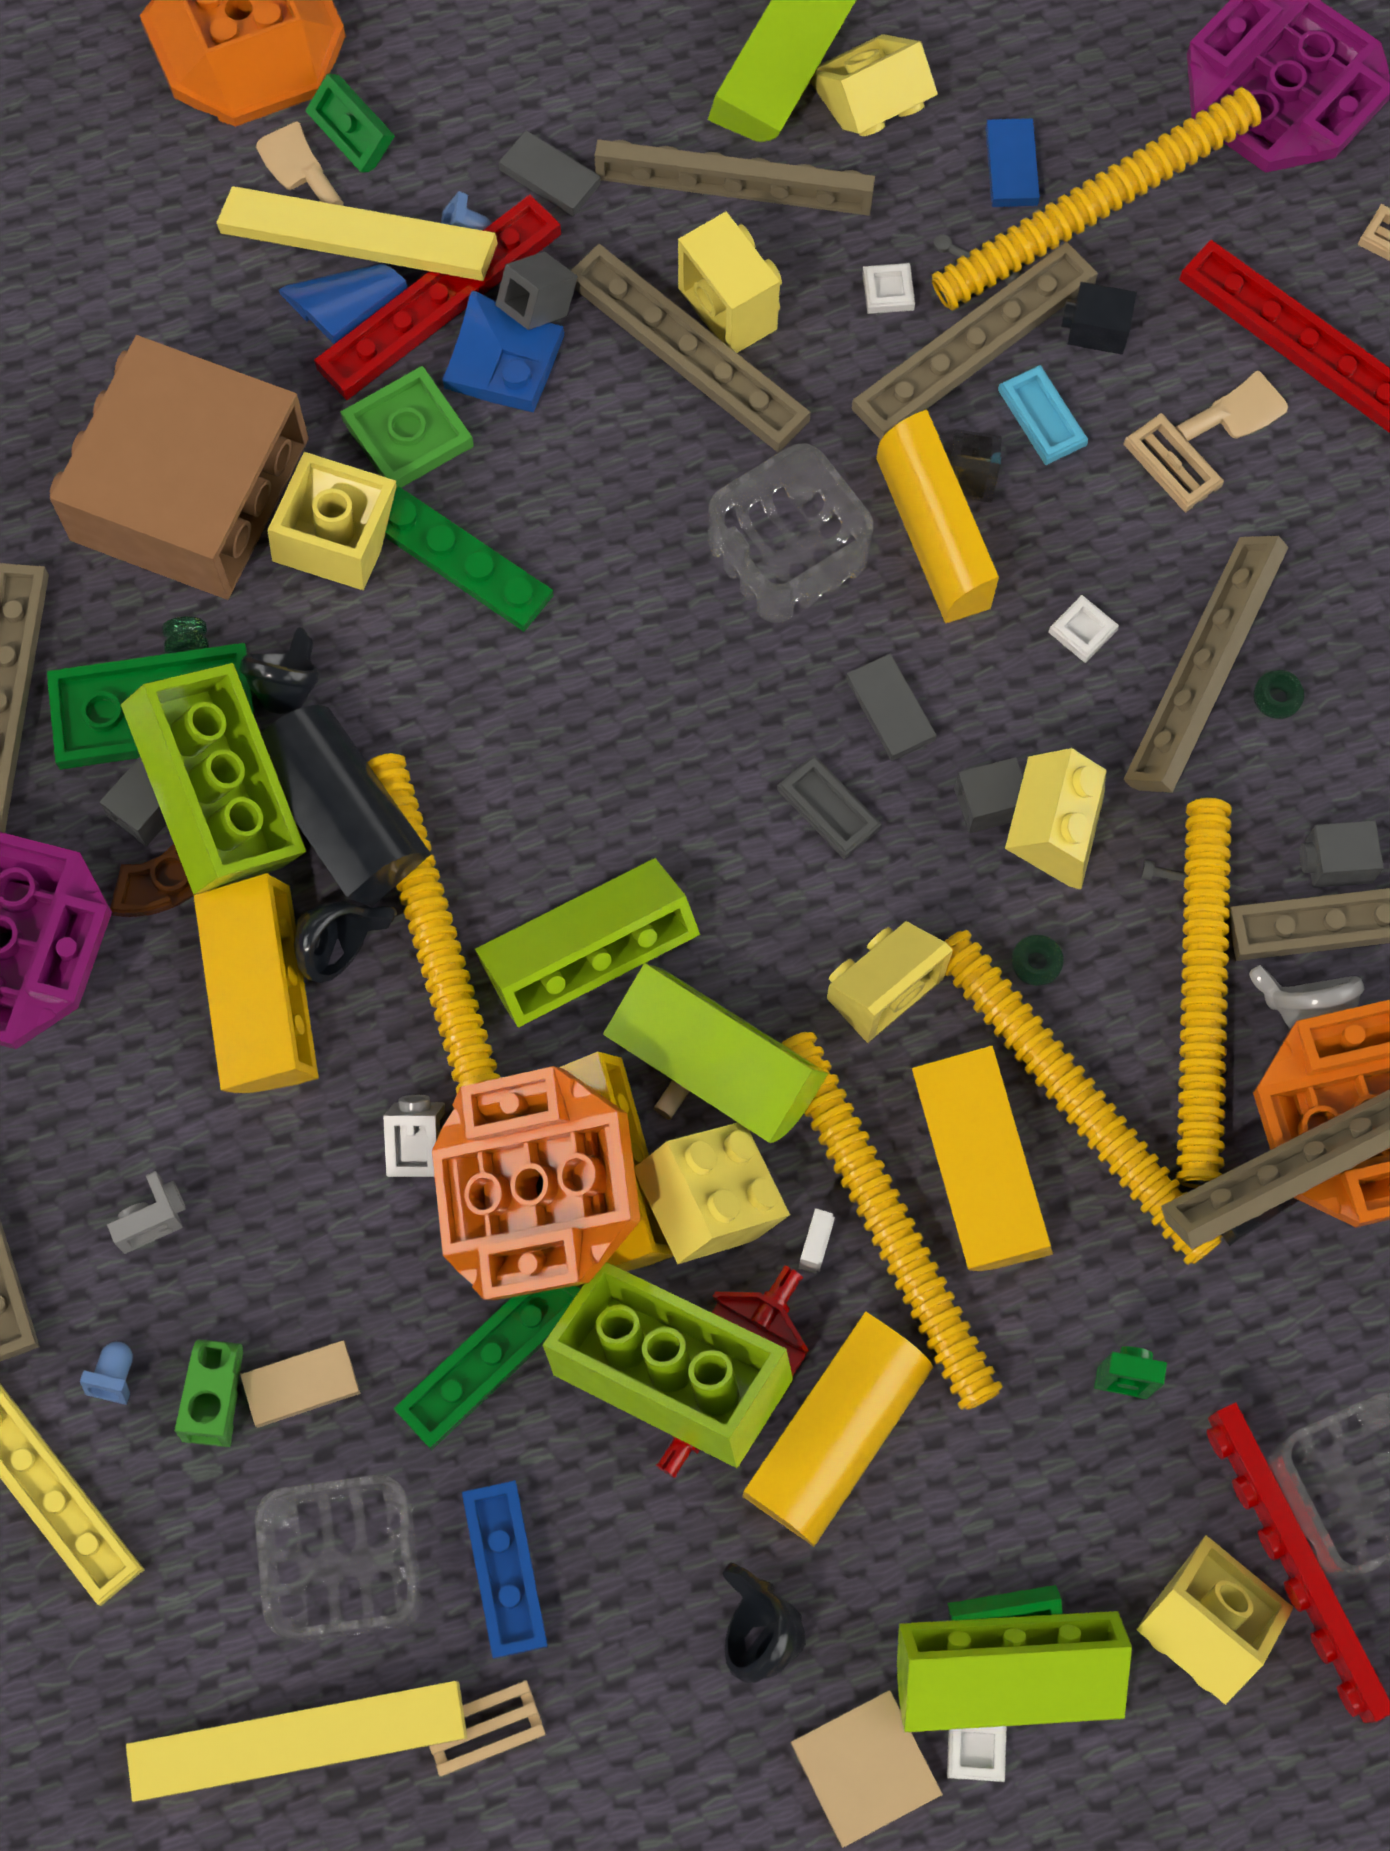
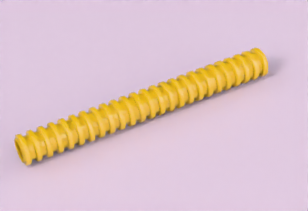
(1098, 197)
(436, 943)
(1204, 991)
(1067, 1086)
(896, 1235)

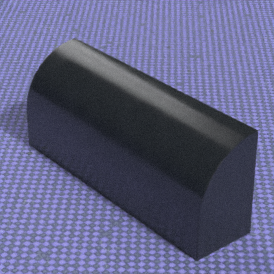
(342, 804)

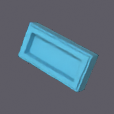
(1043, 415)

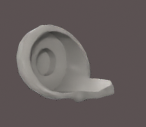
(1307, 999)

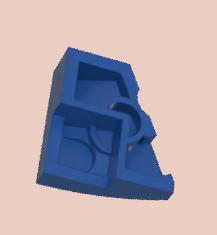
(344, 299)

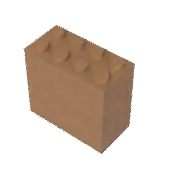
(180, 466)

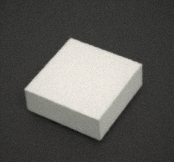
(888, 288)
(1083, 628)
(816, 1241)
(977, 1754)

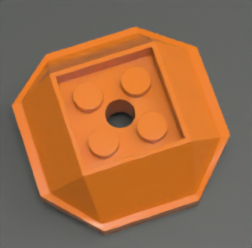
(243, 54)
(1318, 1074)
(488, 1174)

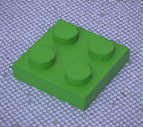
(407, 428)

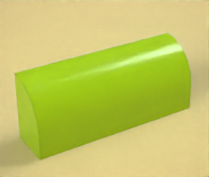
(777, 66)
(587, 941)
(714, 1053)
(1012, 1671)

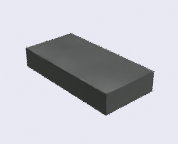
(549, 173)
(891, 707)
(829, 807)

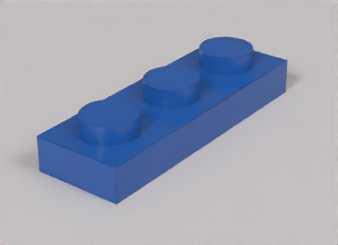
(504, 1570)

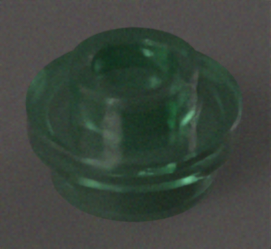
(1283, 681)
(1041, 945)

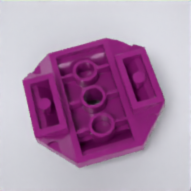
(1305, 68)
(56, 935)

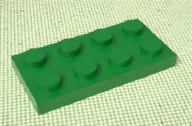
(88, 701)

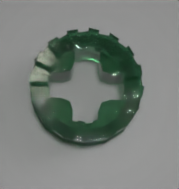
(184, 634)

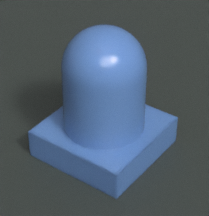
(458, 214)
(110, 1374)

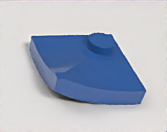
(500, 357)

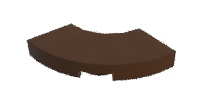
(151, 886)

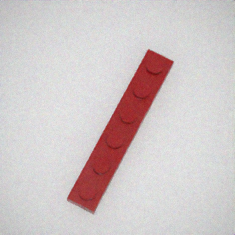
(431, 303)
(1291, 330)
(1308, 1585)

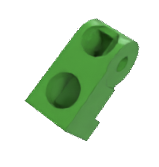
(210, 1394)

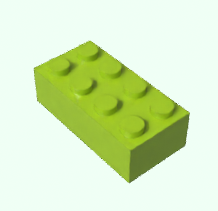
(212, 777)
(669, 1363)

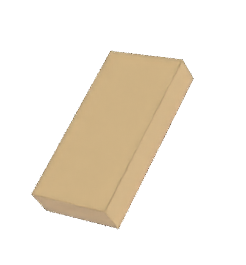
(300, 1384)

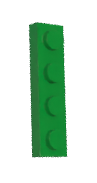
(465, 561)
(482, 1363)

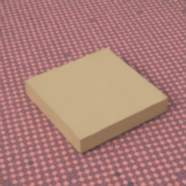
(865, 1769)

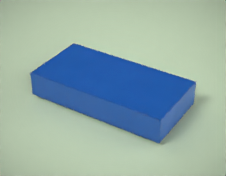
(1012, 162)

